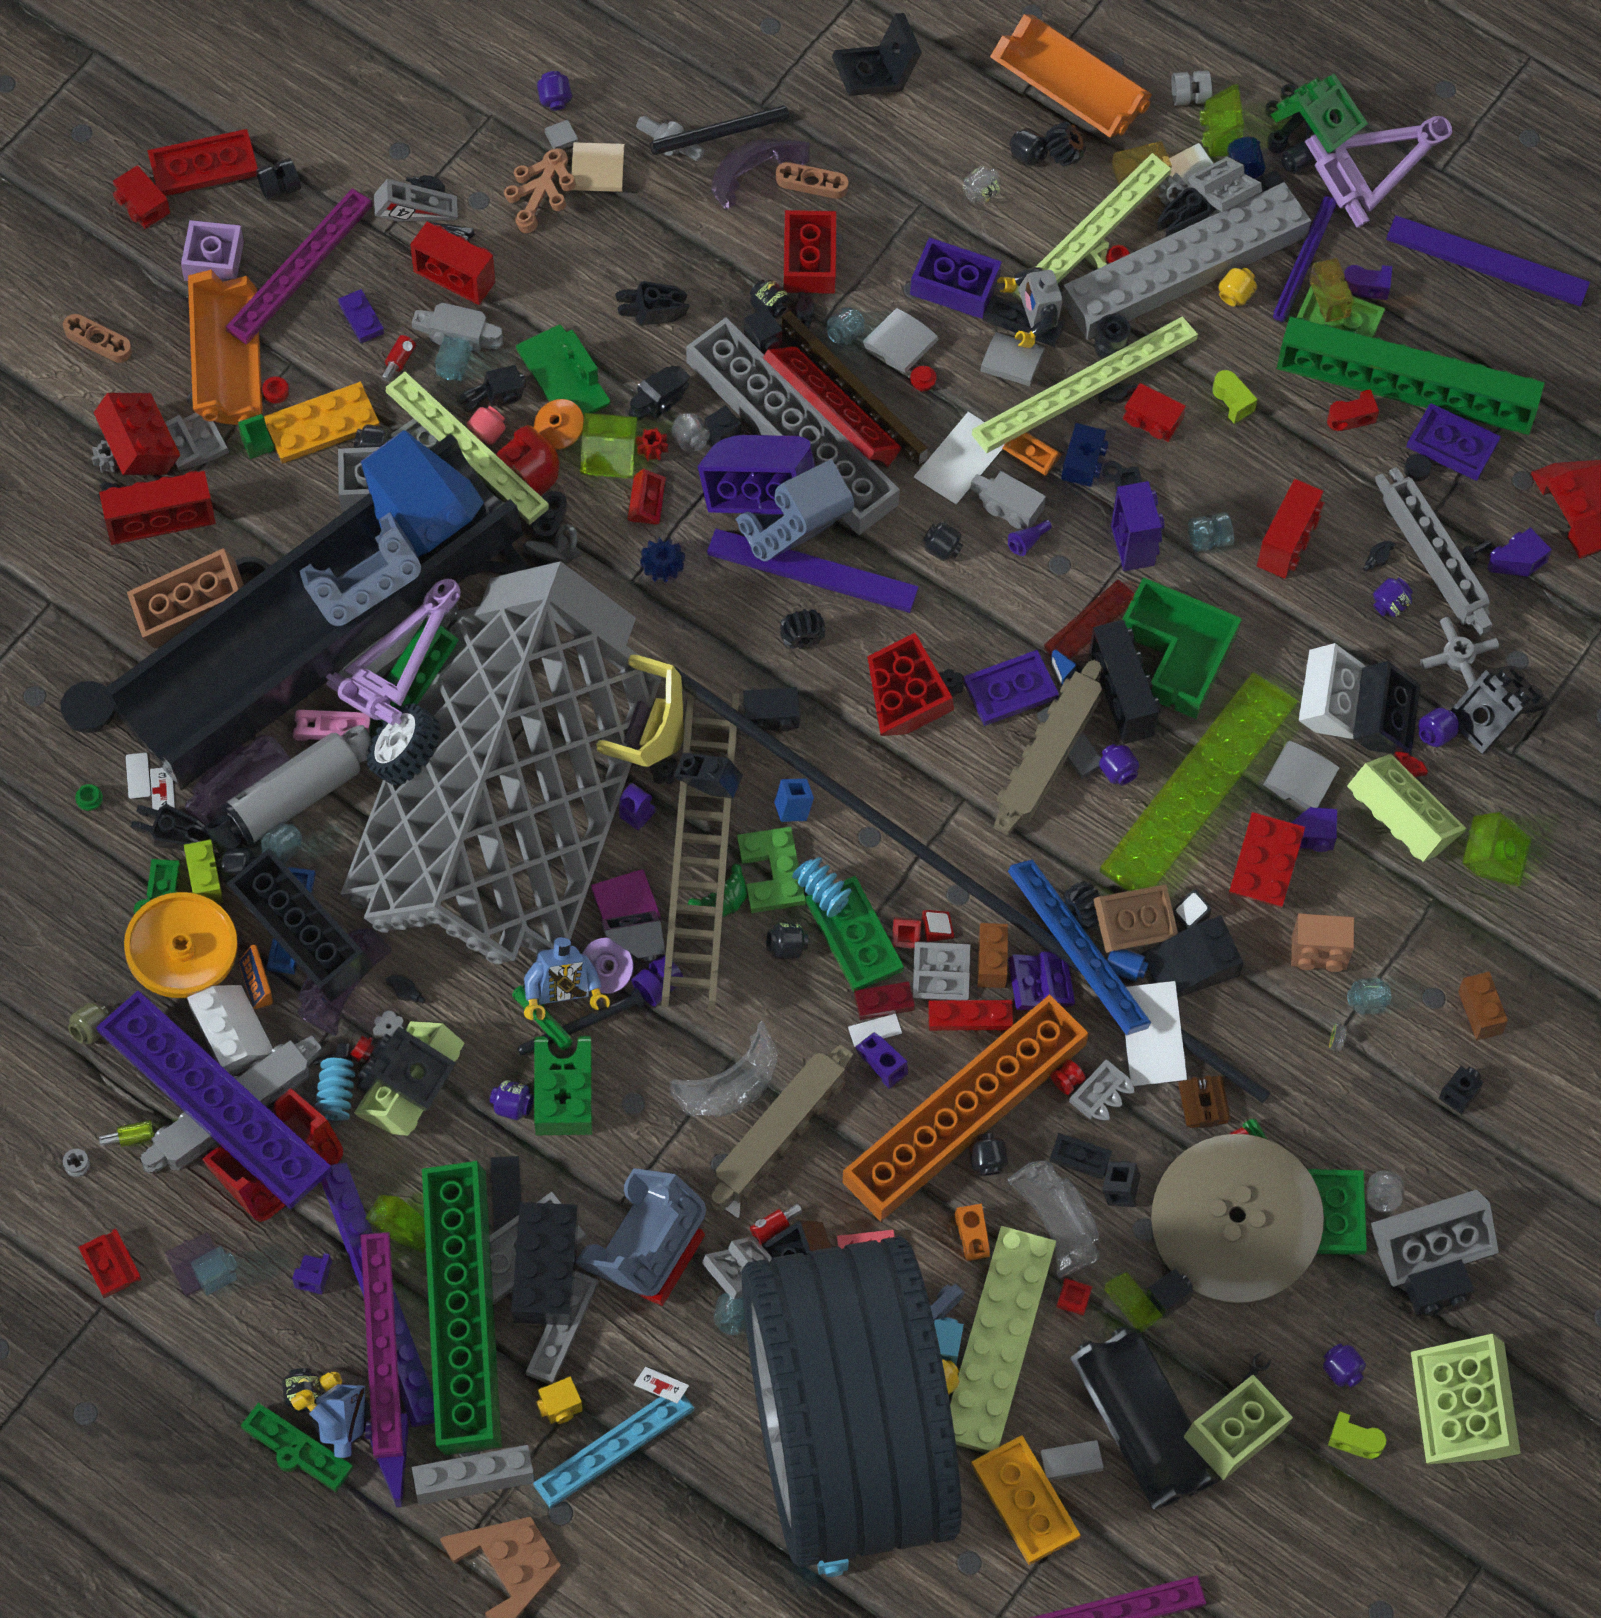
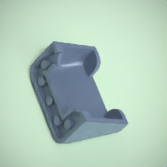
(651, 1234)

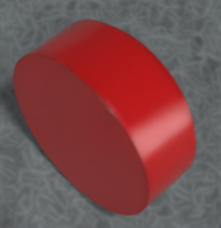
(275, 389)

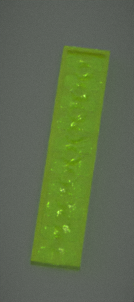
(1199, 785)

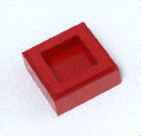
(1074, 1296)

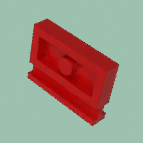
(109, 1263)

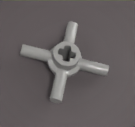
(1459, 652)

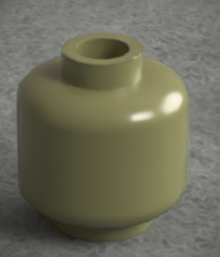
(84, 1023)

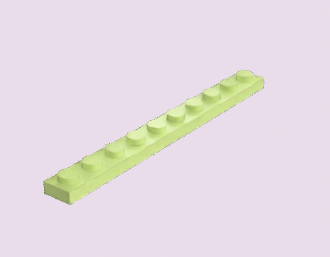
(1084, 384)

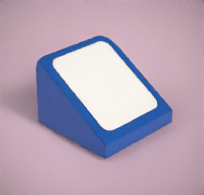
(1062, 666)

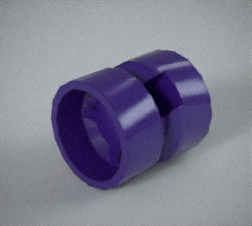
(651, 981)

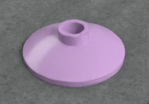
(604, 950)

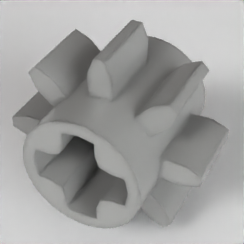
(1170, 188)
(104, 457)

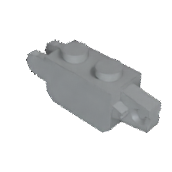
(459, 324)

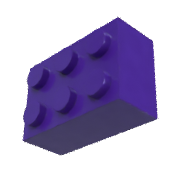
(955, 278)
(1137, 525)

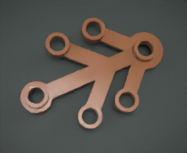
(553, 162)

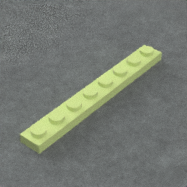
(1104, 218)
(482, 460)

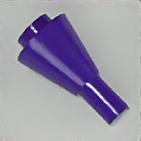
(1022, 540)

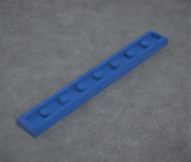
(1079, 947)

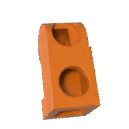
(972, 1231)

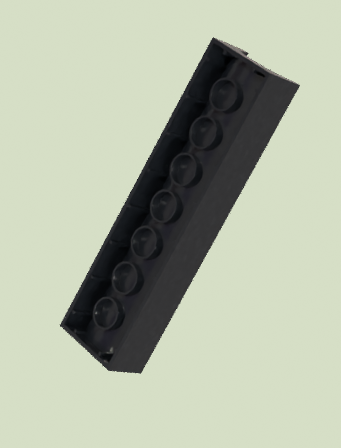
(273, 644)

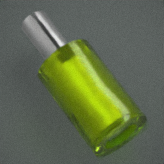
(130, 1134)

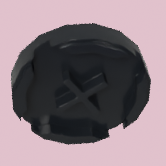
(87, 707)

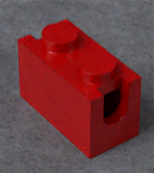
(141, 197)
(1154, 412)

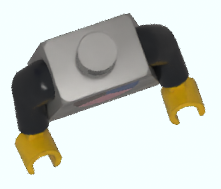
(1040, 299)

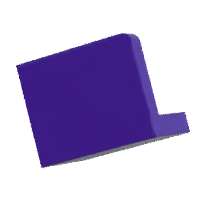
(312, 1273)

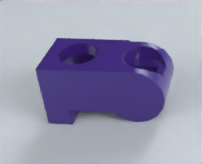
(1369, 282)
(635, 806)
(883, 1059)

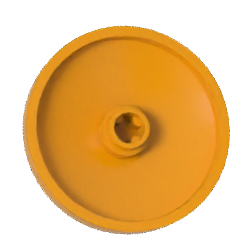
(180, 944)

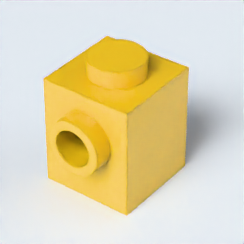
(559, 1401)

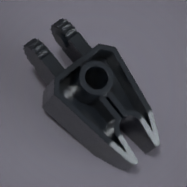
(1184, 211)
(653, 303)
(659, 392)
(170, 827)

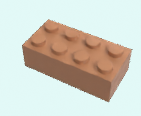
(183, 596)

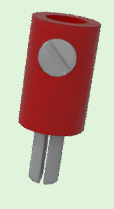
(398, 356)
(773, 1224)

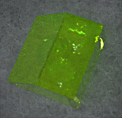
(1222, 121)
(608, 445)
(1496, 849)

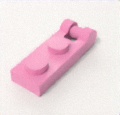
(326, 723)

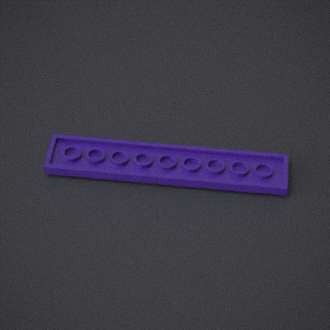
(214, 1099)

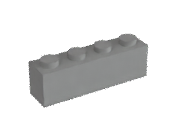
(473, 1474)

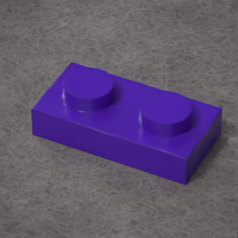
(361, 316)

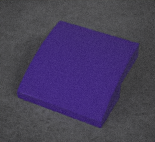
(1038, 977)

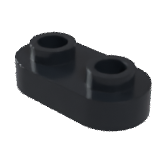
(551, 518)

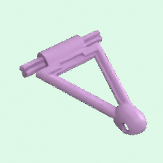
(1347, 182)
(371, 692)

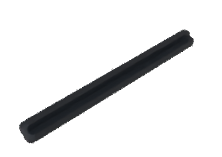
(719, 130)

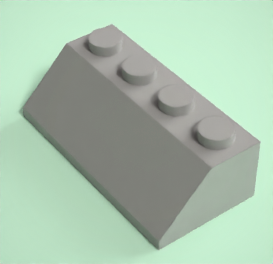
(1435, 1235)

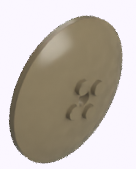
(1244, 1258)

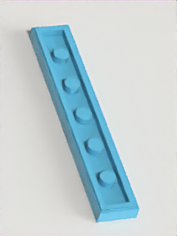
(611, 1449)

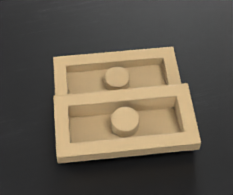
(598, 166)

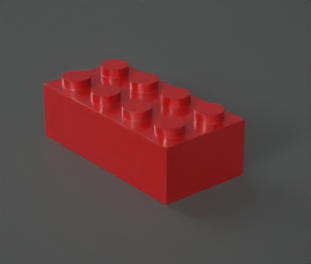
(157, 507)

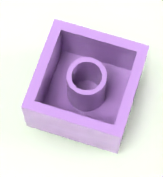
(214, 248)

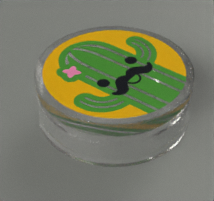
(1337, 1037)

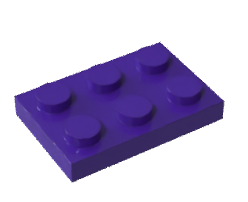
(1453, 442)
(1010, 687)

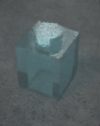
(452, 358)
(214, 1270)

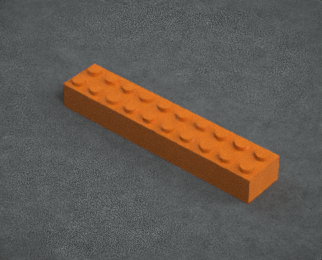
(964, 1108)

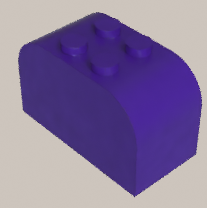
(747, 469)

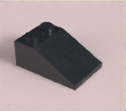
(1196, 957)

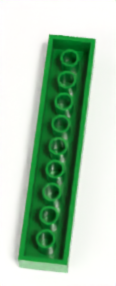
(1410, 375)
(461, 1308)

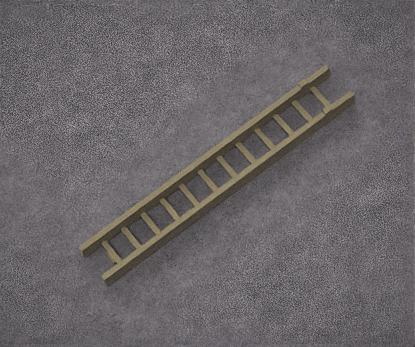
(679, 860)

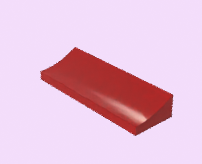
(833, 404)

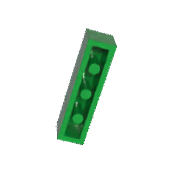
(437, 654)

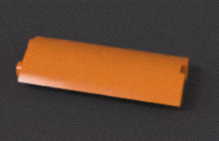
(1071, 76)
(222, 367)

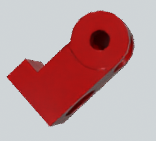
(1354, 413)

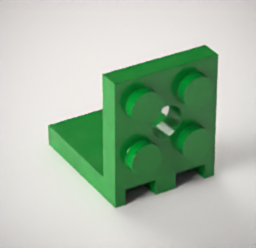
(1315, 103)

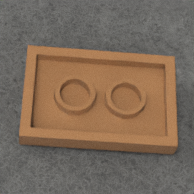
(1135, 918)

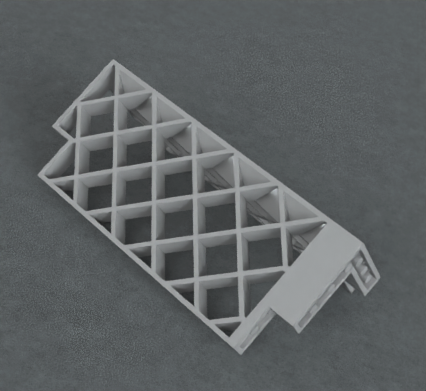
(417, 829)

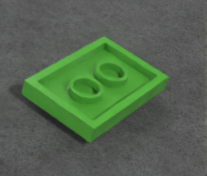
(1363, 319)

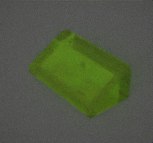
(1132, 1301)

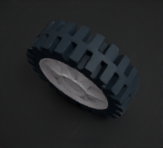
(404, 747)

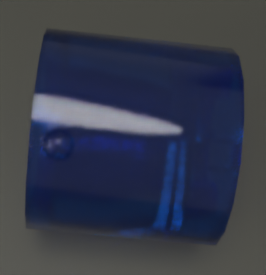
(1248, 153)

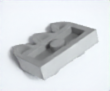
(1100, 1090)

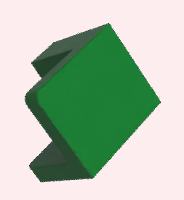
(255, 436)

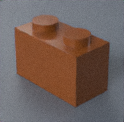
(992, 955)
(1482, 1006)

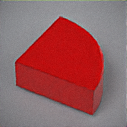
(1412, 764)

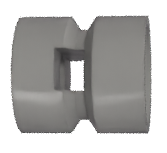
(1182, 87)

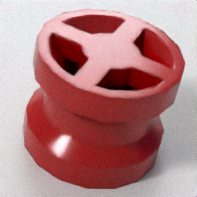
(1067, 1076)

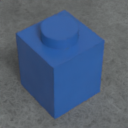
(793, 800)

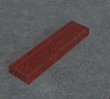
(1100, 612)

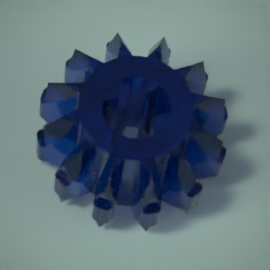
(670, 563)

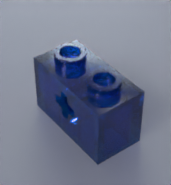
(1082, 468)

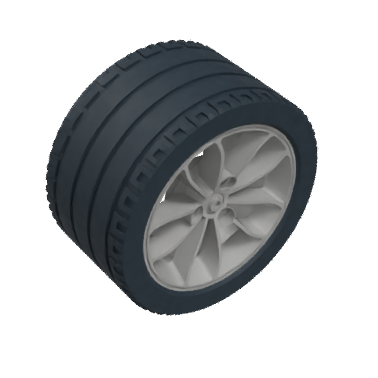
(852, 1401)

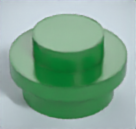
(89, 797)

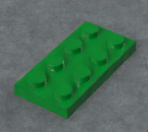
(858, 939)

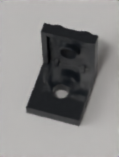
(887, 64)
(1504, 696)
(392, 1068)

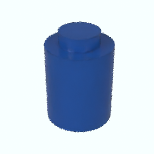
(1128, 964)

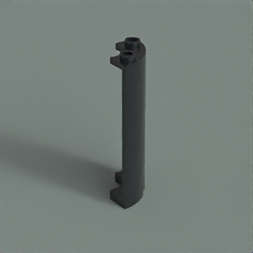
(1143, 1416)

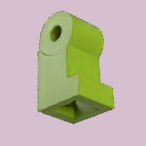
(1234, 394)
(1356, 1439)

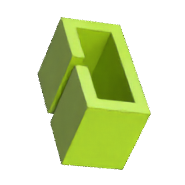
(203, 877)

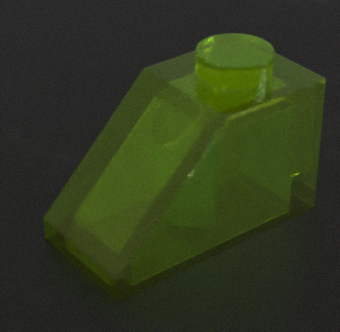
(400, 1220)

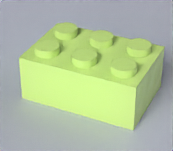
(1238, 1427)

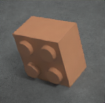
(1322, 942)

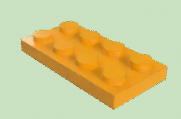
(320, 422)
(1025, 1500)

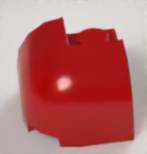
(532, 459)

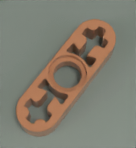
(817, 189)
(91, 328)

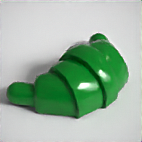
(734, 893)

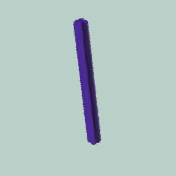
(1304, 259)

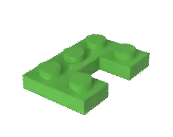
(780, 850)

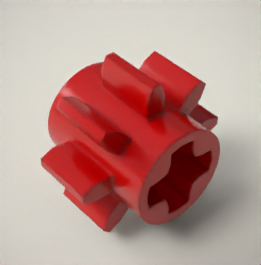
(645, 443)

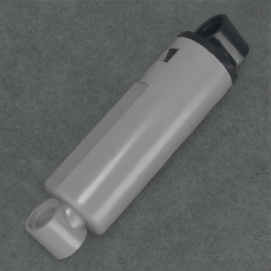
(290, 789)

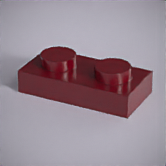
(884, 1000)

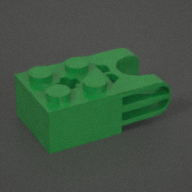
(563, 1081)

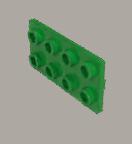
(563, 368)

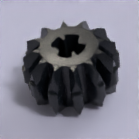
(1065, 144)
(802, 629)
(1081, 903)

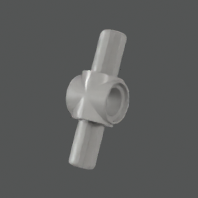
(663, 130)

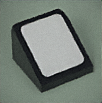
(1192, 910)

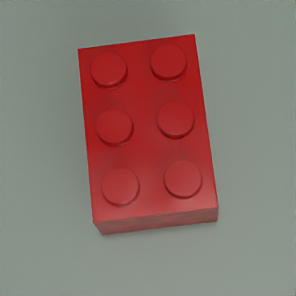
(809, 251)
(453, 262)
(136, 433)
(1291, 529)
(1266, 860)

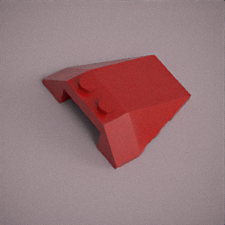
(1578, 494)

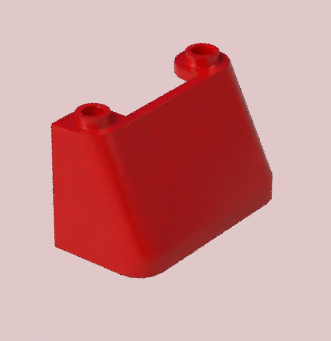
(244, 1186)

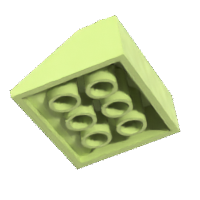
(1465, 1401)

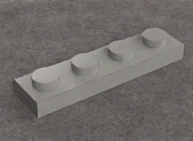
(558, 1338)

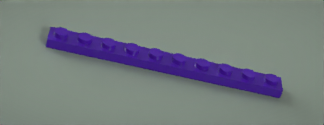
(351, 1222)

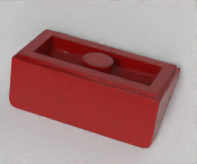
(646, 497)

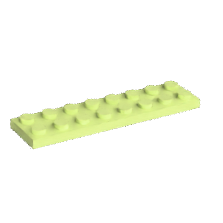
(999, 1338)

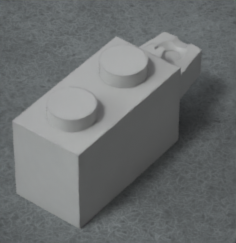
(1009, 499)

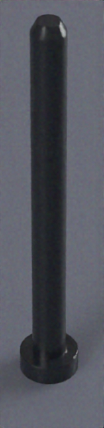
(590, 1019)

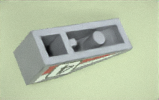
(413, 203)

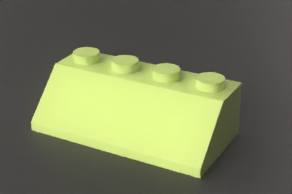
(1405, 807)
(390, 1110)

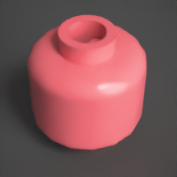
(486, 425)

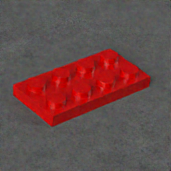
(203, 162)

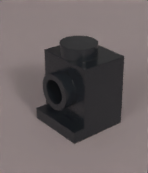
(1458, 1096)
(1121, 1184)

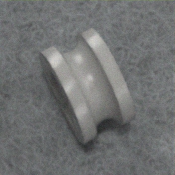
(72, 1170)

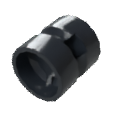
(269, 179)
(1111, 335)

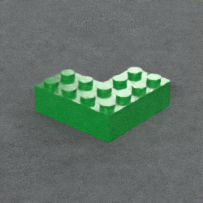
(1190, 636)

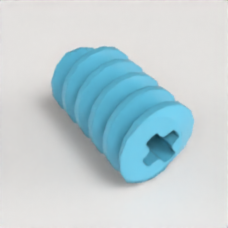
(822, 886)
(332, 1089)

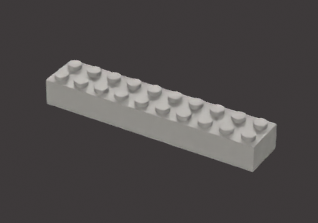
(1187, 259)
(776, 408)

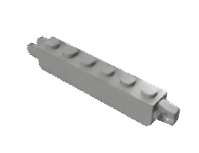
(1436, 550)
(265, 1079)

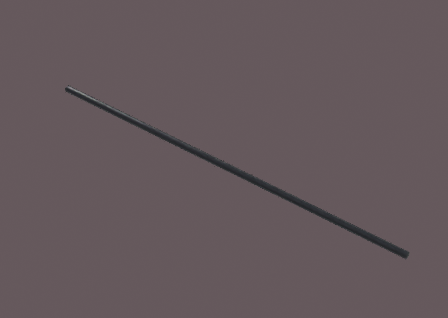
(939, 863)

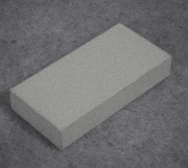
(1071, 1460)

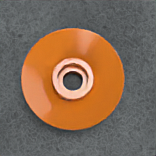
(567, 429)

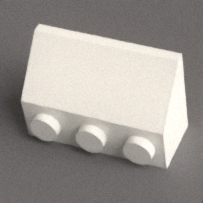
(1331, 691)
(230, 1027)

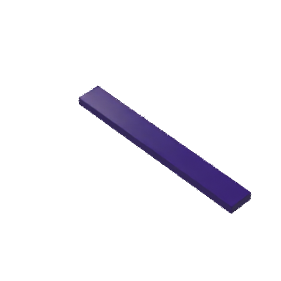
(1488, 260)
(817, 572)

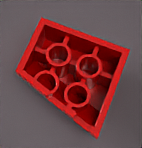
(907, 687)

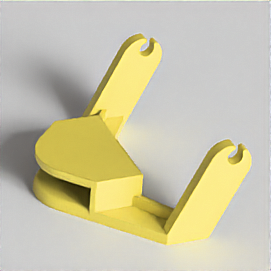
(665, 724)

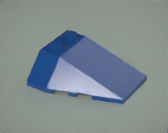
(419, 491)

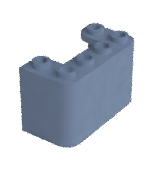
(808, 507)
(369, 581)

